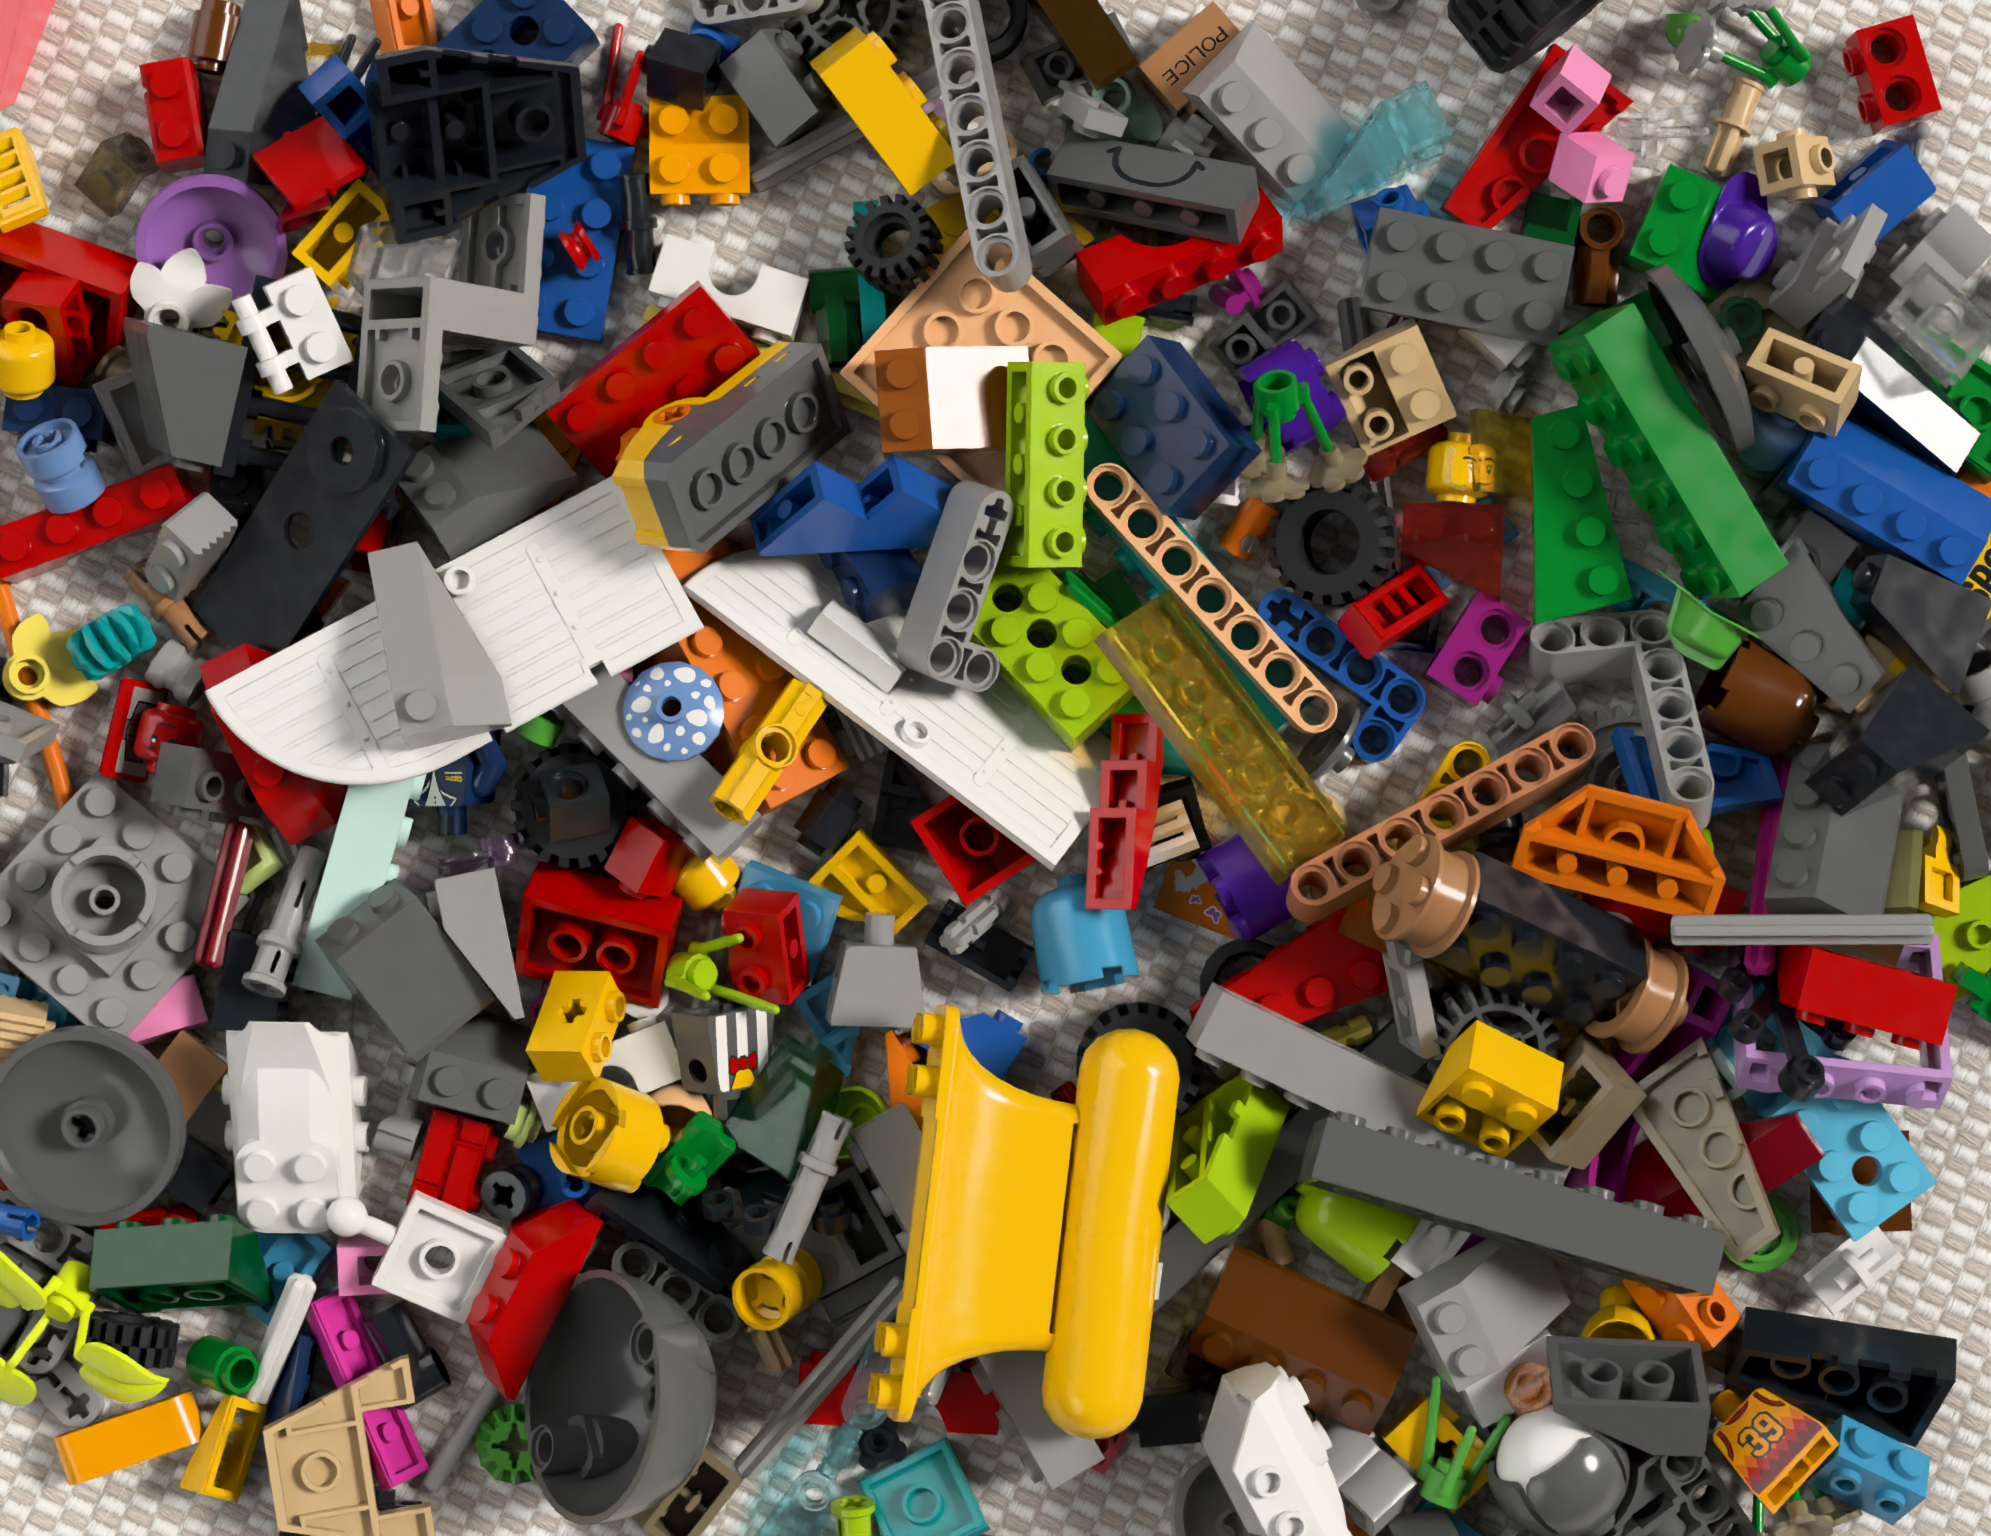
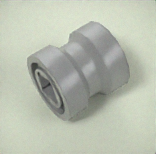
(177, 673)

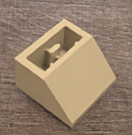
(1390, 387)

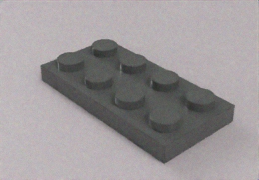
(1465, 276)

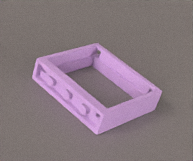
(1853, 1079)

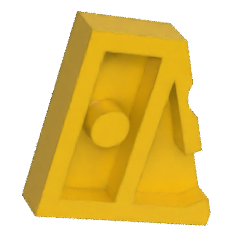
(870, 882)

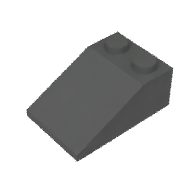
(476, 493)
(1633, 1390)

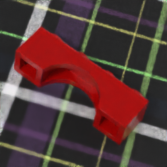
(1130, 277)
(122, 511)
(960, 1404)

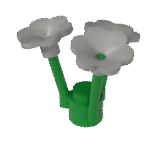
(1782, 55)

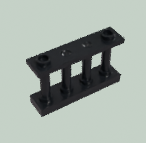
(251, 402)

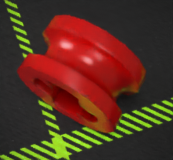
(579, 246)

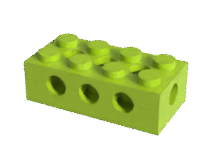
(1036, 672)

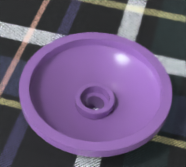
(206, 202)

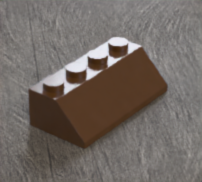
(1330, 1342)

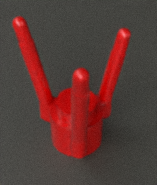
(621, 118)

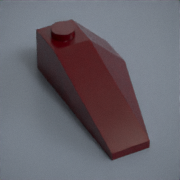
(1778, 1146)

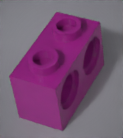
(1467, 643)

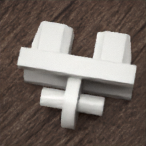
(1851, 1269)

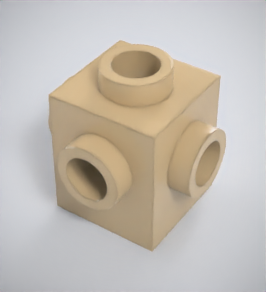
(1794, 166)

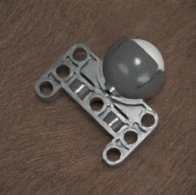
(1581, 1482)

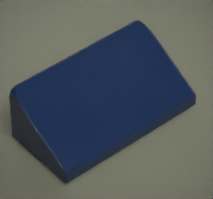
(296, 1378)

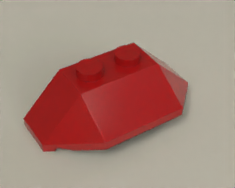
(290, 800)
(528, 1289)

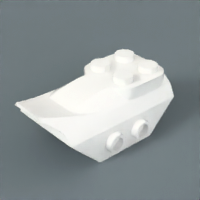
(293, 1123)
(1273, 1455)

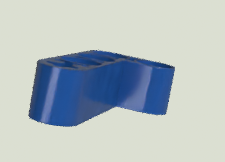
(1334, 667)

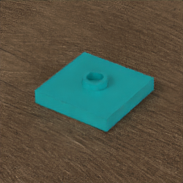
(925, 1495)

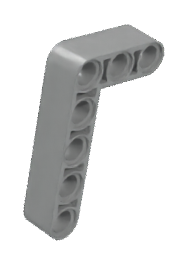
(1639, 649)

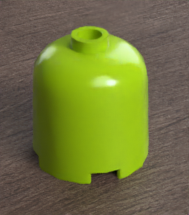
(1351, 1229)

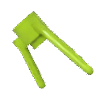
(697, 974)

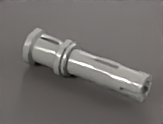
(280, 941)

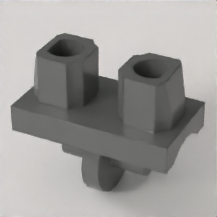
(1532, 715)

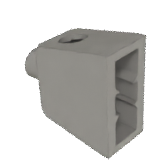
(875, 979)

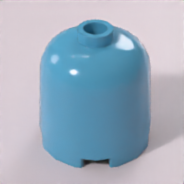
(1080, 943)

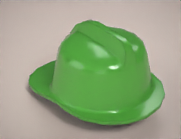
(1701, 632)

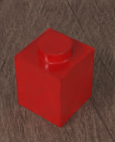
(647, 858)

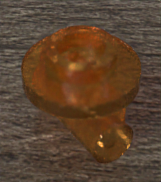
(1528, 1388)

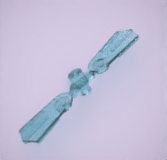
(795, 1511)

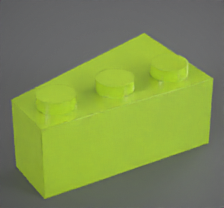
(1222, 1155)

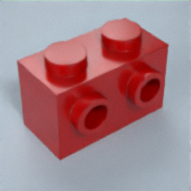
(773, 954)

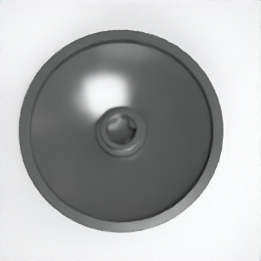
(1705, 356)
(88, 1125)

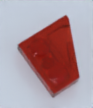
(1458, 541)

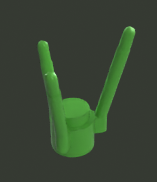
(1448, 1479)

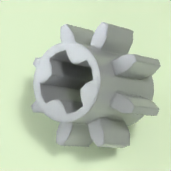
(1188, 137)

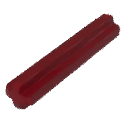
(224, 894)

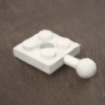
(423, 1226)

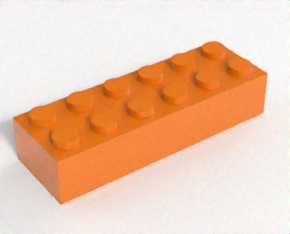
(749, 689)

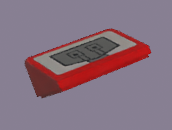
(118, 755)

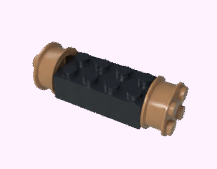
(1530, 942)

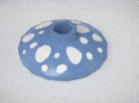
(679, 735)

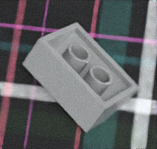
(1269, 113)

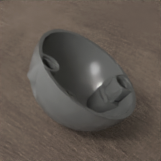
(638, 1376)

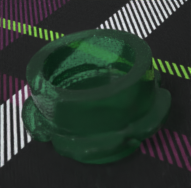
(1744, 307)

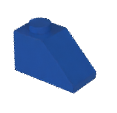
(992, 1040)

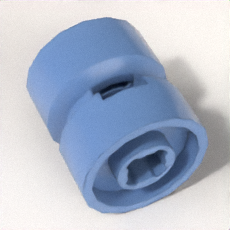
(61, 469)

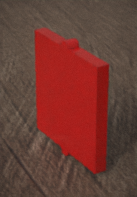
(309, 163)

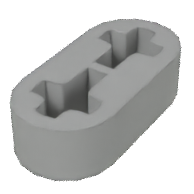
(55, 1396)

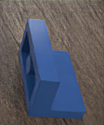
(1883, 176)

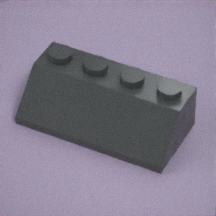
(1826, 858)

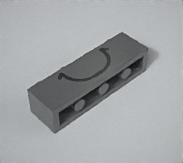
(1154, 188)

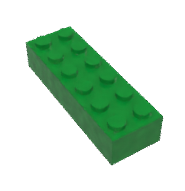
(1666, 454)

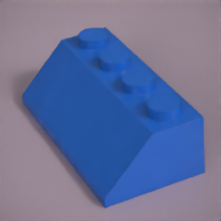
(1890, 499)

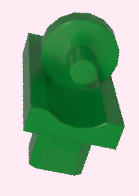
(691, 1158)

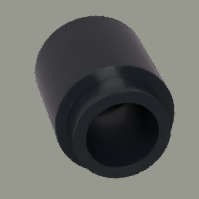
(827, 819)

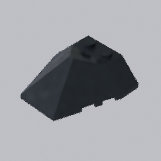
(467, 131)

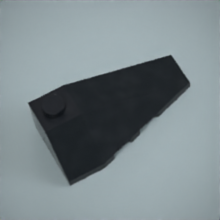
(259, 90)

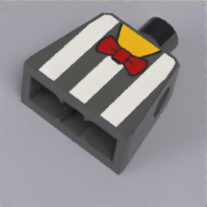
(722, 1051)

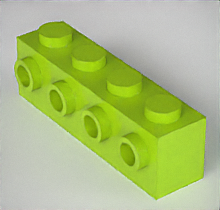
(1046, 463)

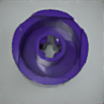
(1307, 368)
(1244, 888)

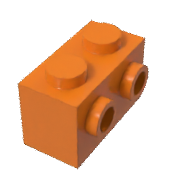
(1686, 1318)

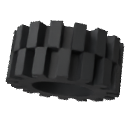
(877, 226)
(142, 1338)

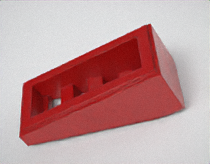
(1367, 627)

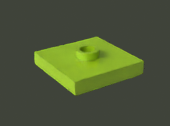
(1966, 935)

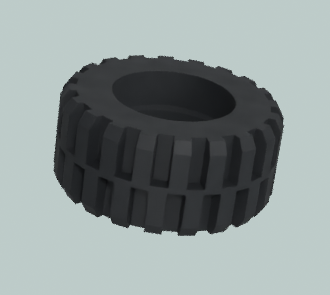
(1514, 30)

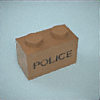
(1184, 57)

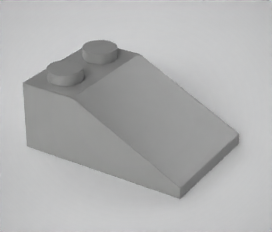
(476, 925)
(1483, 1308)

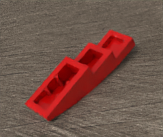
(1126, 813)

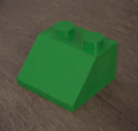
(1675, 228)

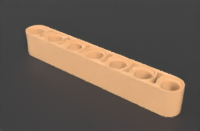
(1204, 574)

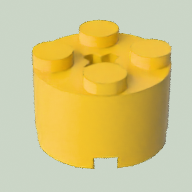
(608, 1134)

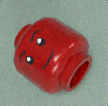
(166, 724)

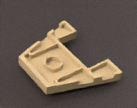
(324, 1465)

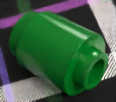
(222, 1365)

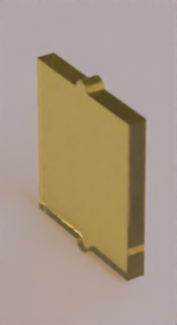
(1500, 454)

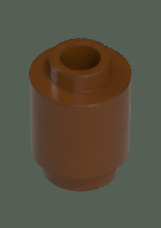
(213, 35)

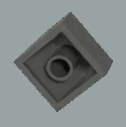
(476, 1071)

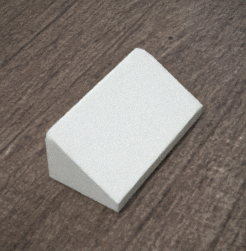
(858, 645)

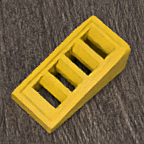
(18, 181)
(225, 1478)

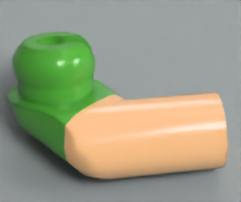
(1274, 1227)

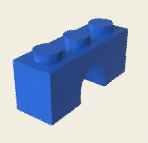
(343, 103)

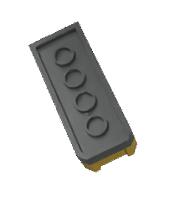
(723, 455)

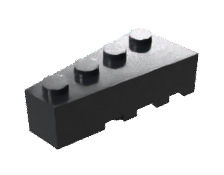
(1844, 1368)

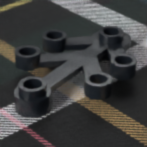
(1803, 1073)
(830, 1216)

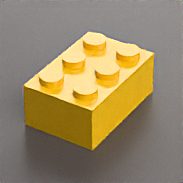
(886, 108)

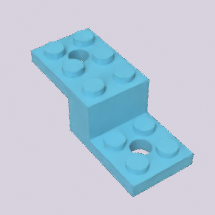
(1845, 1134)

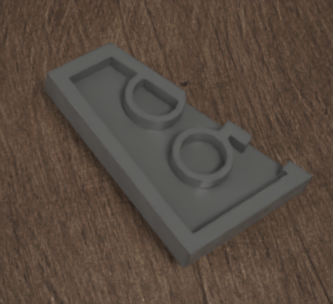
(1810, 630)

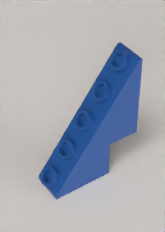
(831, 513)

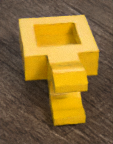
(1939, 879)

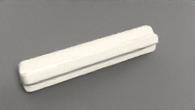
(281, 1335)

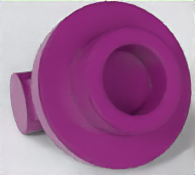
(1236, 292)

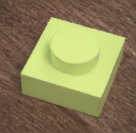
(262, 861)

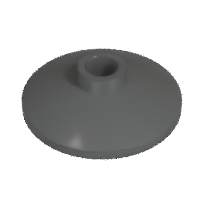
(1331, 747)

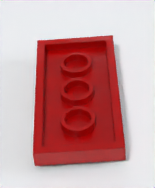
(672, 357)

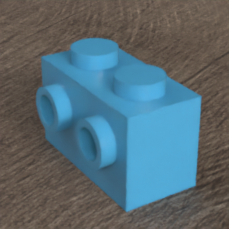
(1872, 1471)

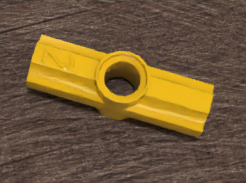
(752, 773)

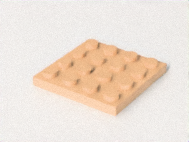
(967, 311)

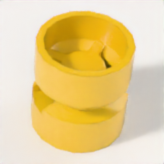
(776, 1291)

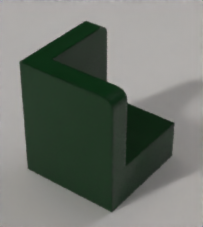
(1551, 218)

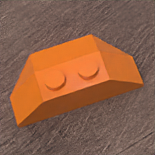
(1623, 852)

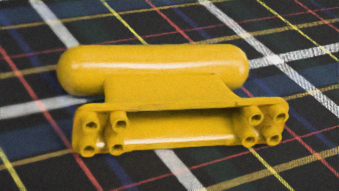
(1035, 1225)

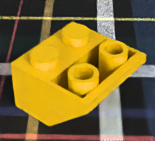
(1492, 1090)

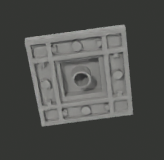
(115, 960)

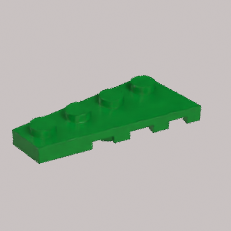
(1574, 537)

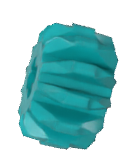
(111, 642)

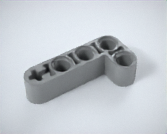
(954, 588)

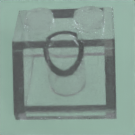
(1935, 325)

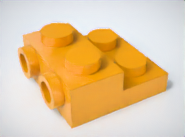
(699, 152)

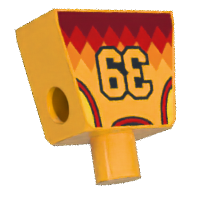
(1770, 1443)

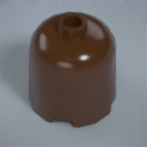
(1758, 701)

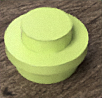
(526, 1125)

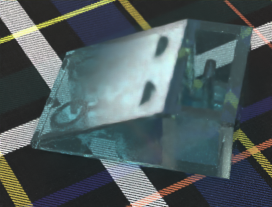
(1396, 136)

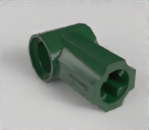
(836, 306)

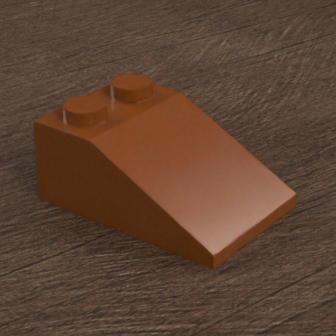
(943, 399)

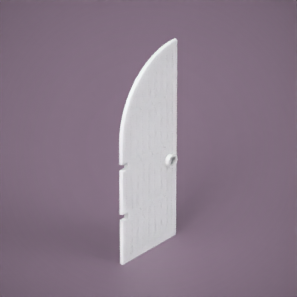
(540, 602)
(972, 744)

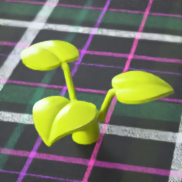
(63, 1299)

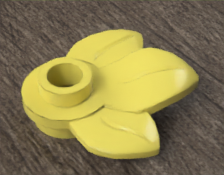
(50, 660)

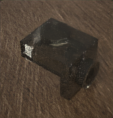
(116, 172)

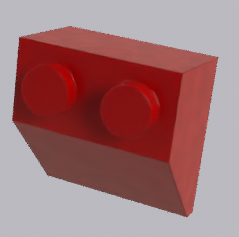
(968, 849)

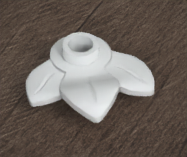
(179, 288)

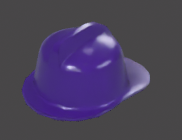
(1739, 236)

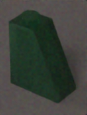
(786, 1105)

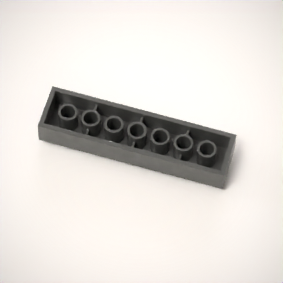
(1513, 1207)

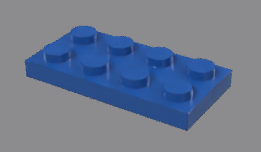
(570, 300)

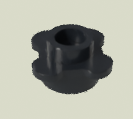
(890, 1449)

